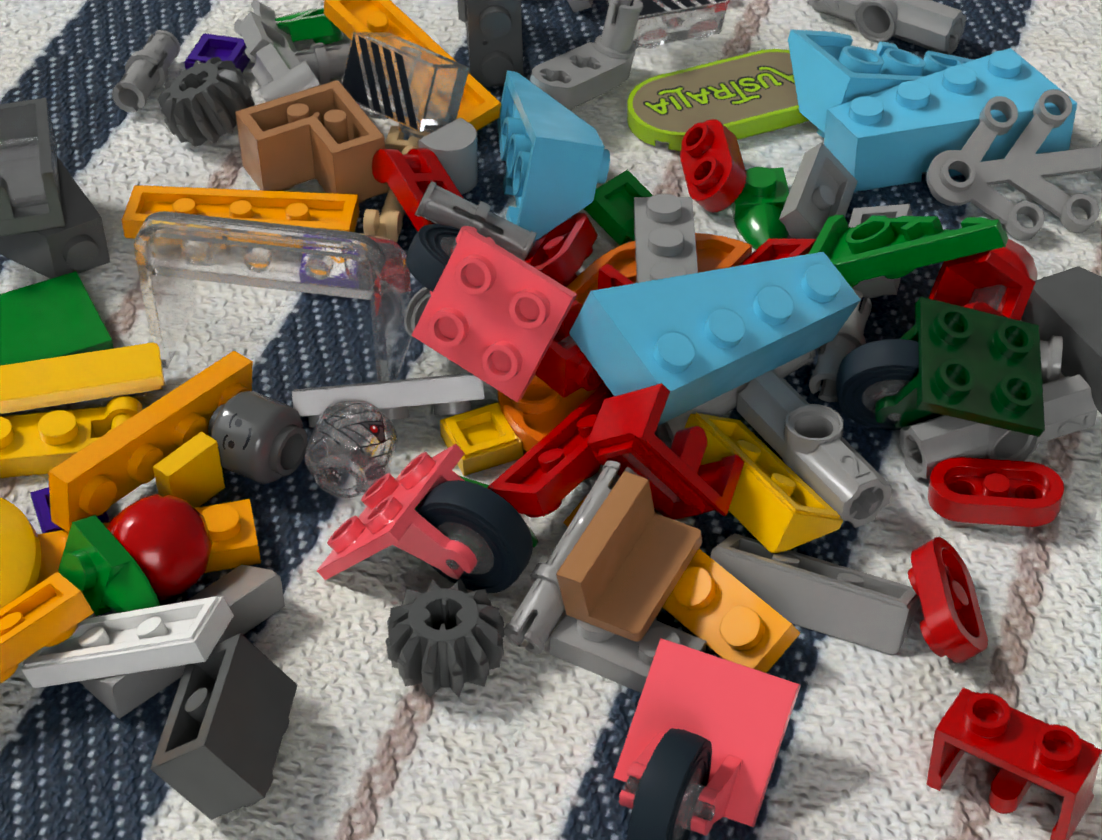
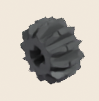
(204, 101)
(445, 637)

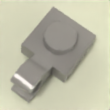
(260, 30)

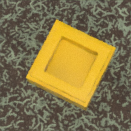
(483, 438)
(191, 471)

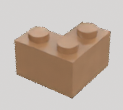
(308, 138)

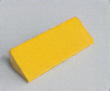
(80, 377)
(769, 494)

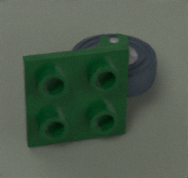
(951, 366)

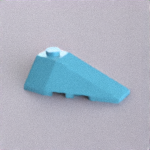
(834, 72)
(548, 156)

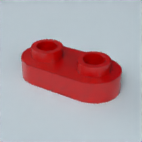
(712, 165)
(564, 249)
(995, 492)
(948, 601)

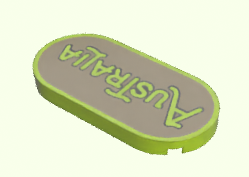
(743, 92)

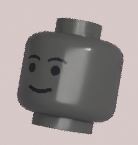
(258, 437)

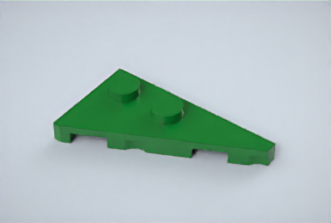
(902, 244)

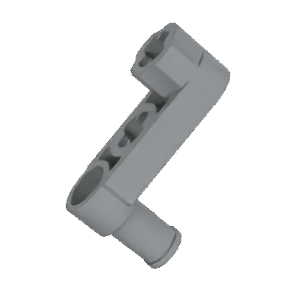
(596, 65)

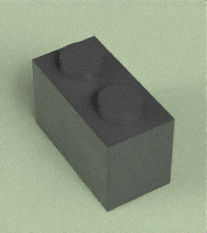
(225, 728)

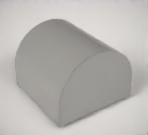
(457, 152)

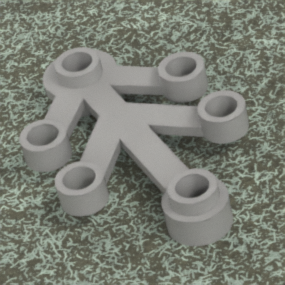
(1019, 169)

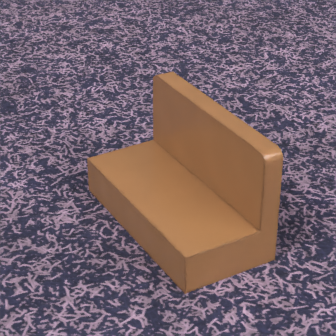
(626, 562)

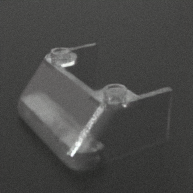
(189, 247)

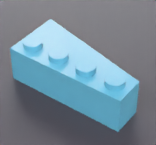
(901, 129)
(712, 327)

